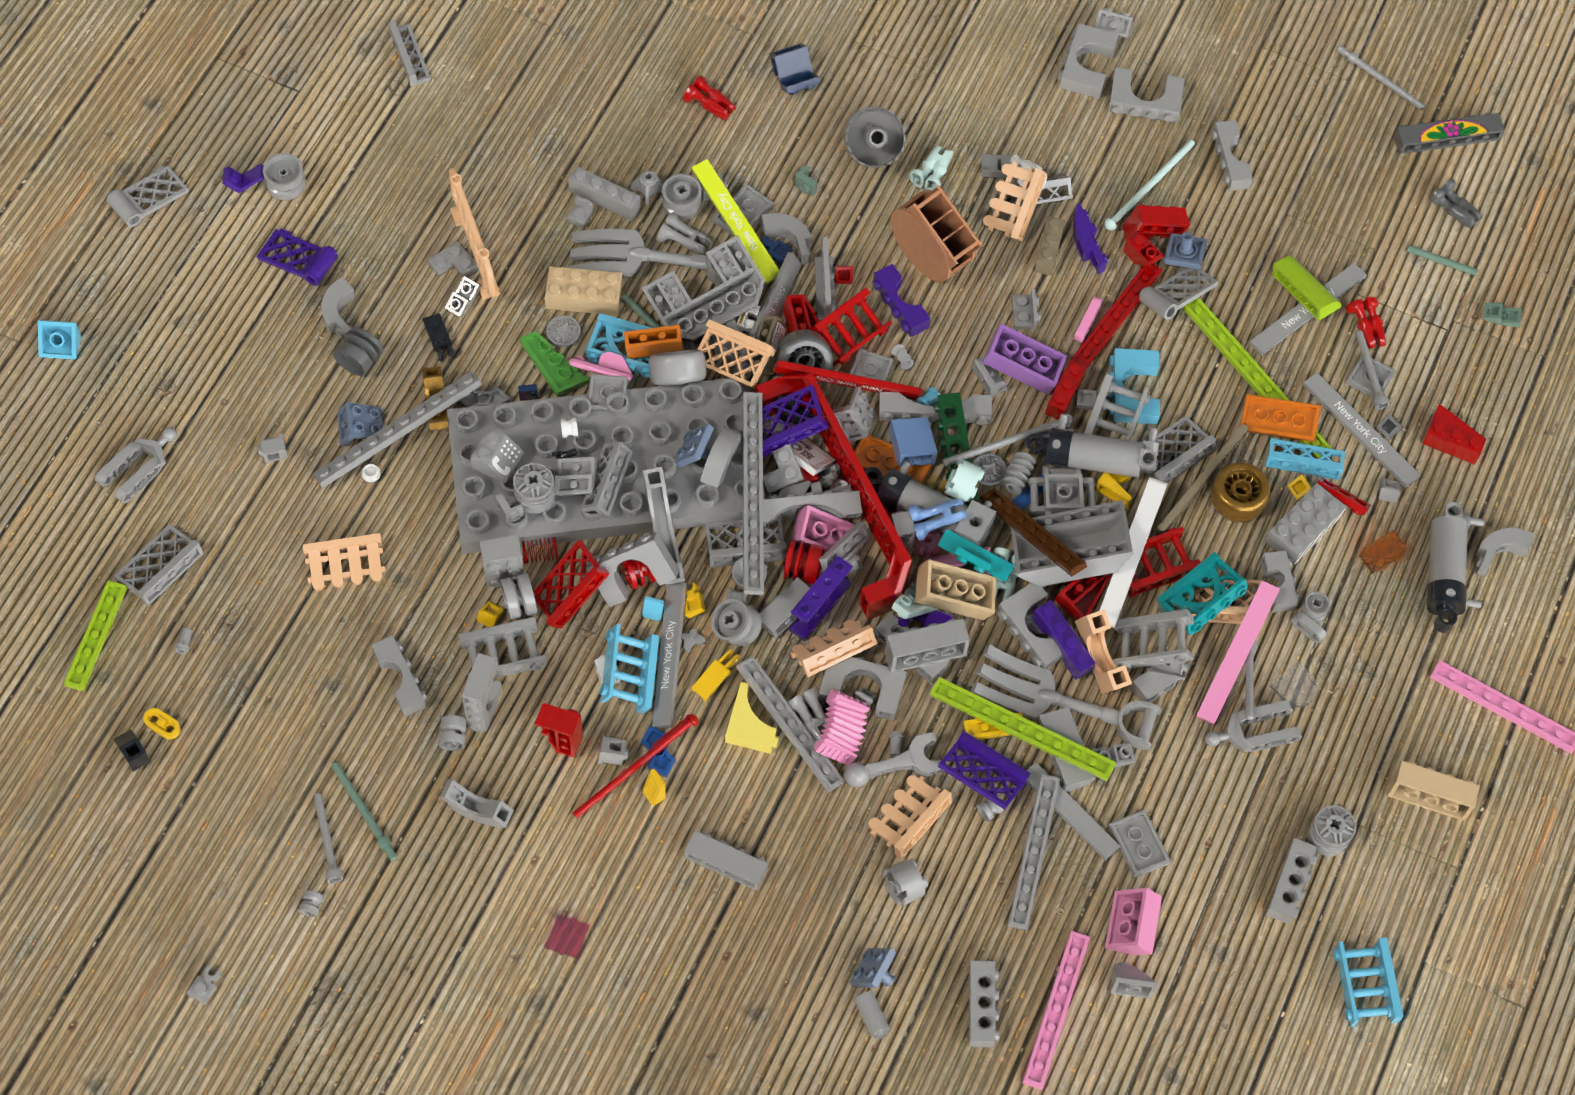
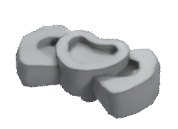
(902, 356)

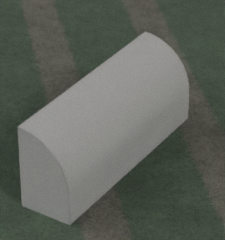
(1062, 723)

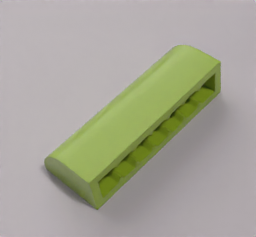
(1305, 287)

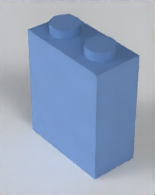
(913, 441)

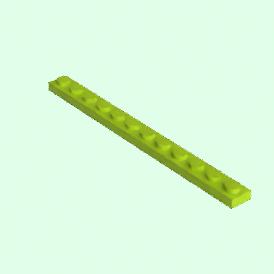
(1240, 358)

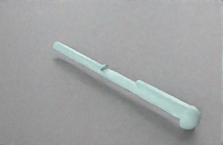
(1110, 224)

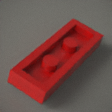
(1356, 504)

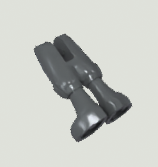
(1460, 208)

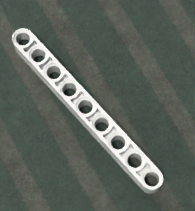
(1139, 534)

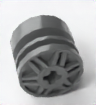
(357, 351)

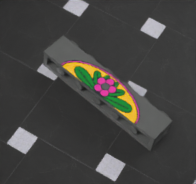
(1449, 133)

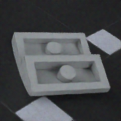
(575, 476)

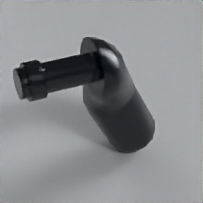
(565, 454)

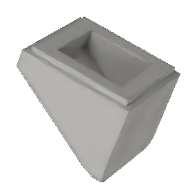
(1389, 490)

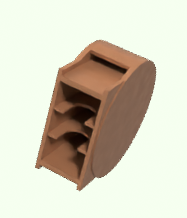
(934, 235)

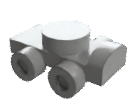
(829, 475)

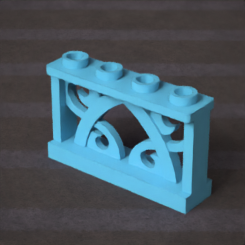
(612, 327)

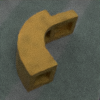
(433, 384)

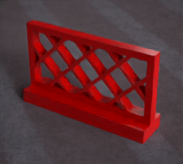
(576, 595)

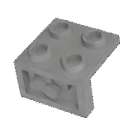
(856, 417)

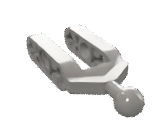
(128, 456)
(1260, 742)

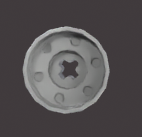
(534, 488)
(1329, 839)

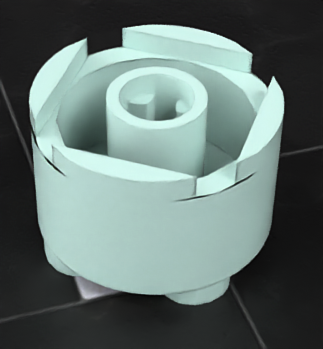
(963, 480)

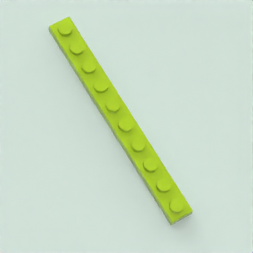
(1023, 729)

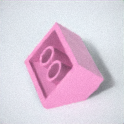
(1133, 921)

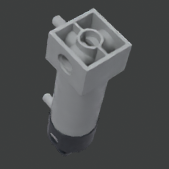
(900, 491)

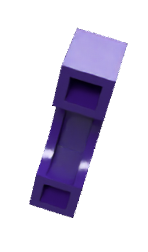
(911, 317)
(1074, 653)

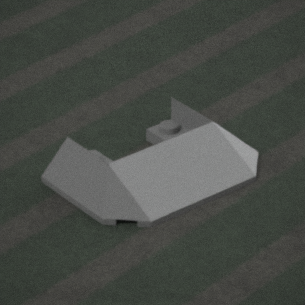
(735, 296)

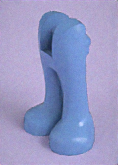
(919, 514)

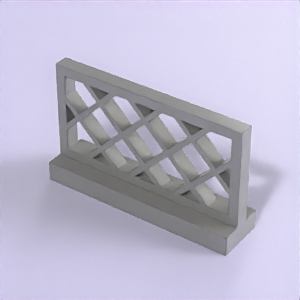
(824, 282)
(1185, 459)
(728, 555)
(168, 571)

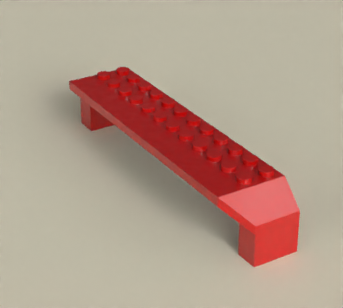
(880, 596)

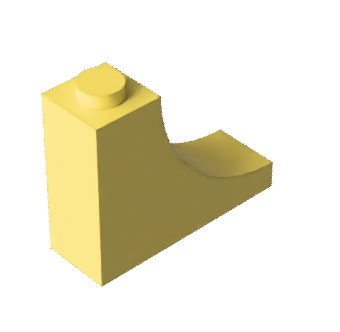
(747, 729)

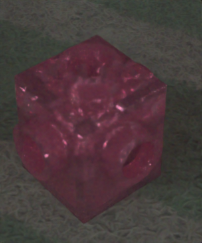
(928, 545)

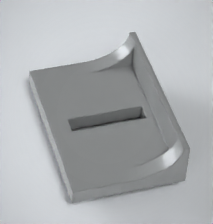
(989, 165)

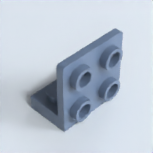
(358, 422)

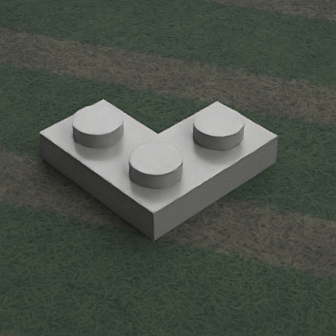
(454, 257)
(788, 472)

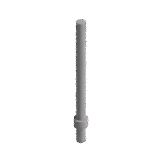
(1354, 58)

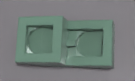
(1502, 315)

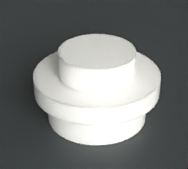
(370, 473)

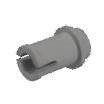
(182, 644)
(895, 743)

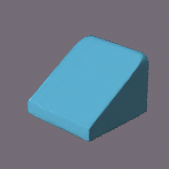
(653, 608)

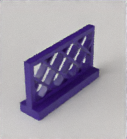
(794, 433)
(991, 761)

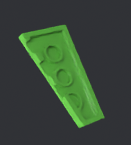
(552, 365)

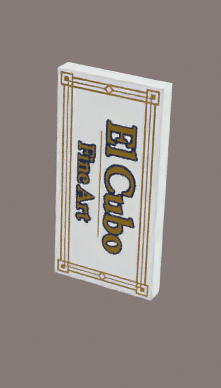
(807, 454)

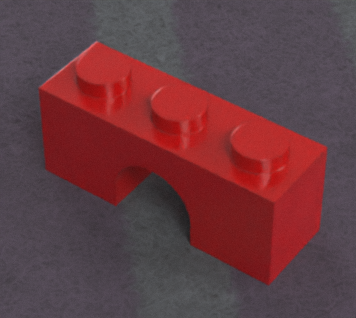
(1065, 389)

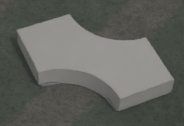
(481, 398)

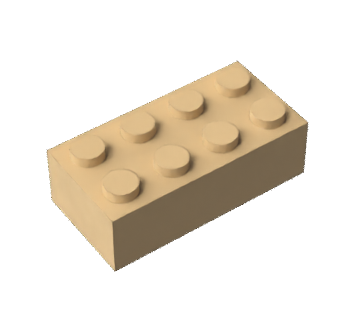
(584, 290)
(955, 590)
(1434, 790)

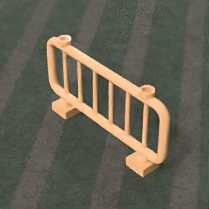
(463, 216)

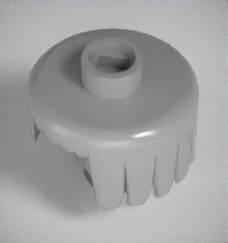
(874, 137)

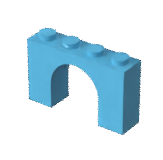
(1128, 363)

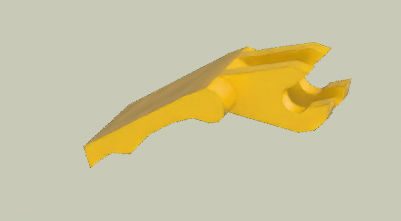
(714, 675)

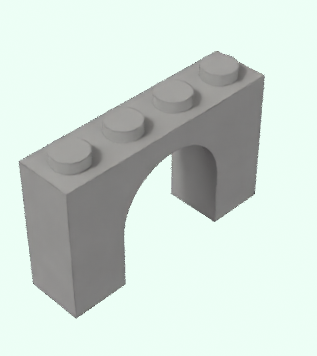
(1086, 40)
(1125, 102)
(648, 550)
(1013, 612)
(889, 683)
(481, 693)

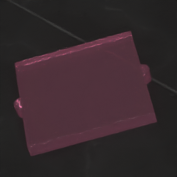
(567, 936)

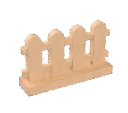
(1023, 212)
(333, 549)
(835, 652)
(913, 829)

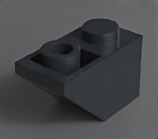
(132, 750)

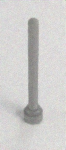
(1380, 400)
(1250, 683)
(333, 872)

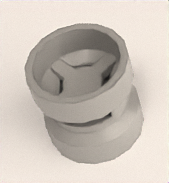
(988, 809)
(311, 903)

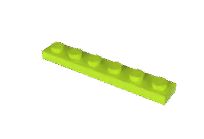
(95, 636)

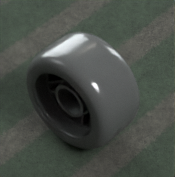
(803, 343)

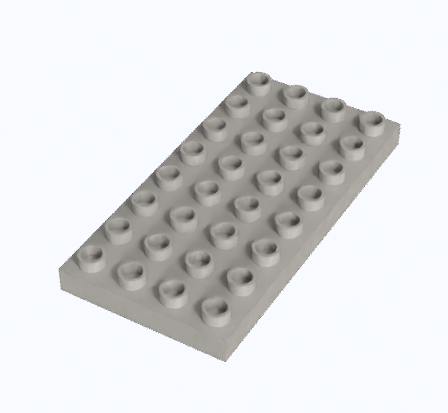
(648, 425)

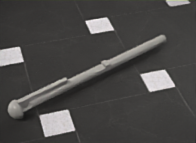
(1043, 429)

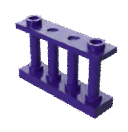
(820, 598)

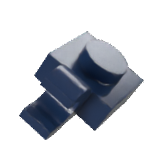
(776, 250)

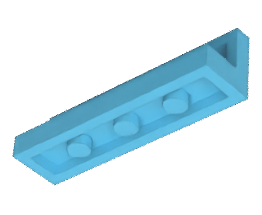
(1305, 463)

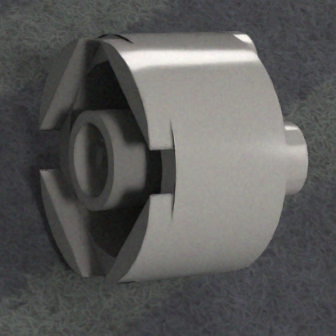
(905, 882)

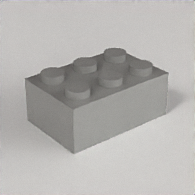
(501, 559)

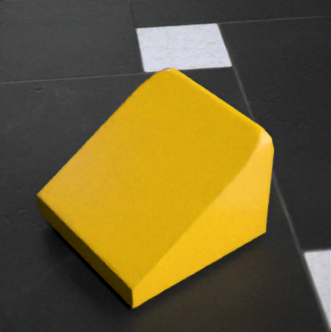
(1299, 487)
(490, 614)

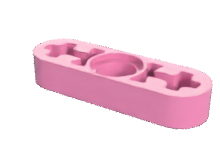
(1088, 319)

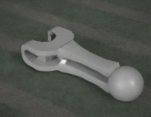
(913, 759)

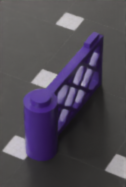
(317, 264)

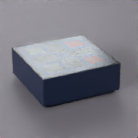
(528, 392)

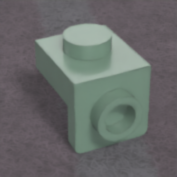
(805, 183)

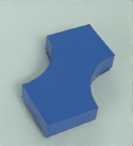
(663, 760)

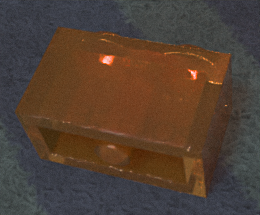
(1383, 552)

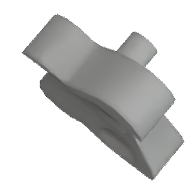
(691, 639)

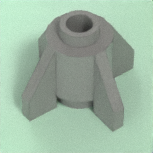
(648, 184)

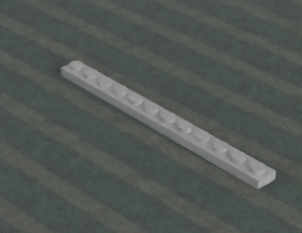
(752, 494)

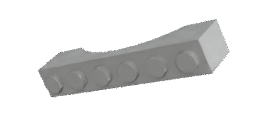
(896, 406)
(842, 504)
(660, 514)

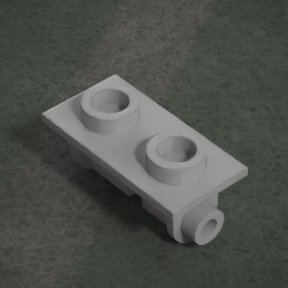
(1172, 669)

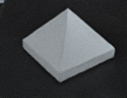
(866, 696)

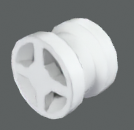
(569, 427)

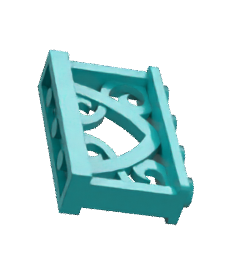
(1221, 597)

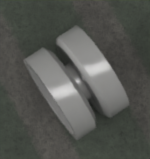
(284, 176)
(682, 196)
(518, 596)
(736, 622)

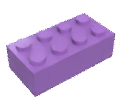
(1024, 359)

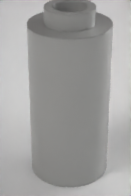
(872, 1015)

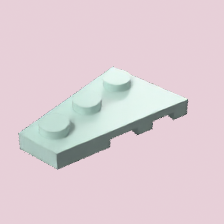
(906, 606)

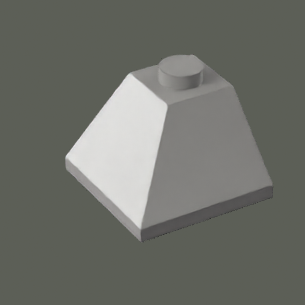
(1131, 981)

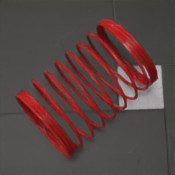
(526, 560)

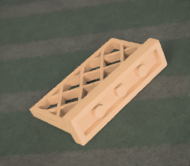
(744, 341)
(1232, 614)

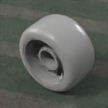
(677, 367)

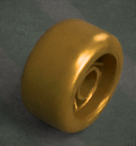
(1240, 492)

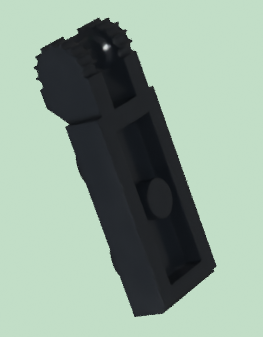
(438, 335)

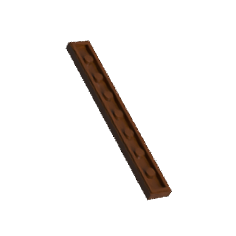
(1034, 533)

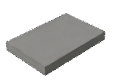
(750, 203)
(1139, 843)

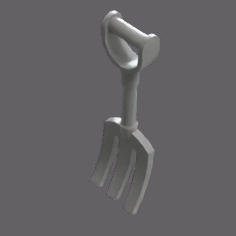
(632, 253)
(1046, 696)

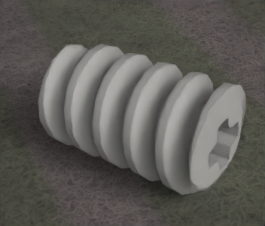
(1018, 472)

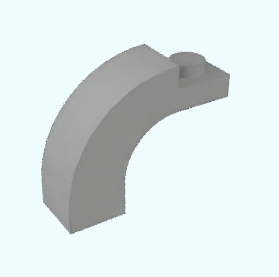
(786, 226)
(333, 301)
(720, 457)
(1503, 540)
(482, 810)

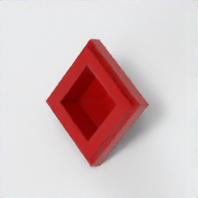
(844, 274)

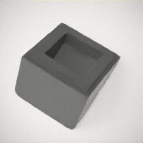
(1389, 426)

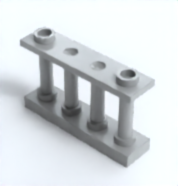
(1103, 404)
(1144, 624)
(505, 632)

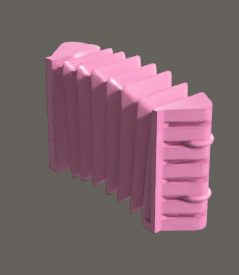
(842, 727)

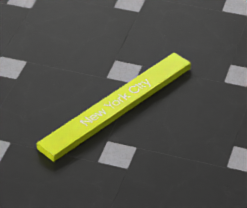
(735, 219)

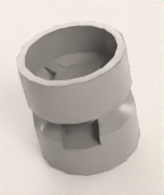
(1316, 606)
(452, 733)

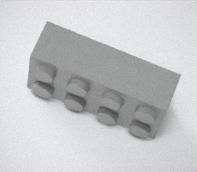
(926, 645)

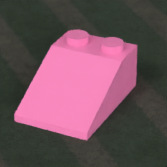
(818, 528)

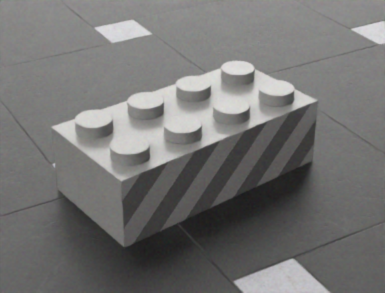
(1306, 523)

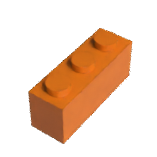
(653, 341)

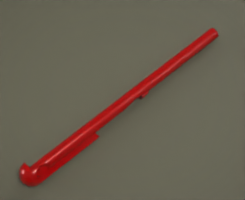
(659, 745)

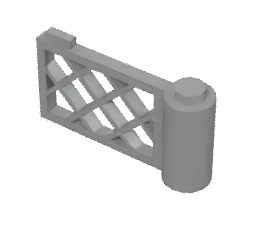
(131, 211)
(1163, 302)

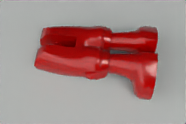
(716, 102)
(1371, 328)

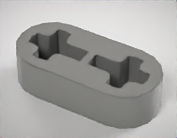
(1308, 627)

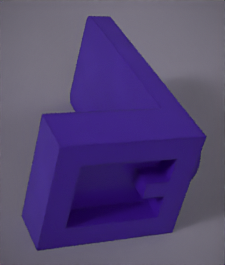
(240, 182)

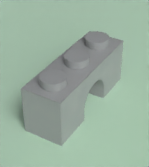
(1279, 566)

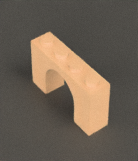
(1092, 633)

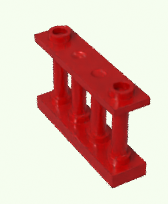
(847, 309)
(1171, 573)

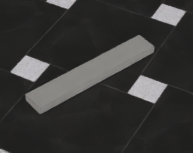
(1077, 817)

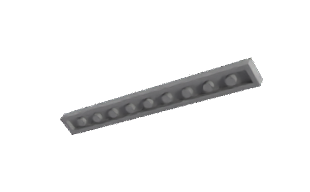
(397, 429)

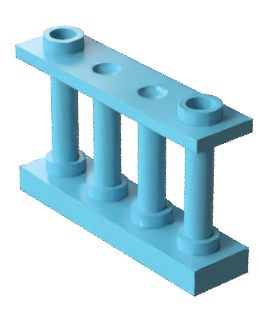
(646, 664)
(1384, 970)

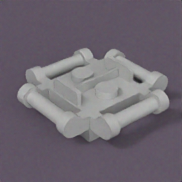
(1060, 490)

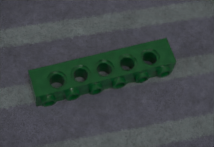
(952, 403)

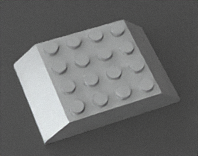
(1093, 533)

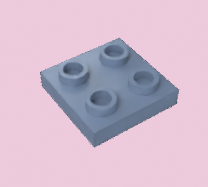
(1185, 251)
(694, 446)
(874, 969)

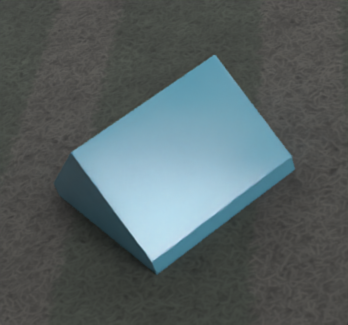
(58, 339)

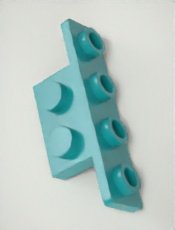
(981, 559)

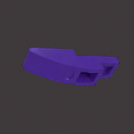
(1085, 241)

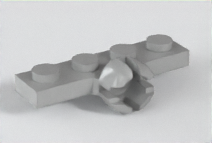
(848, 547)

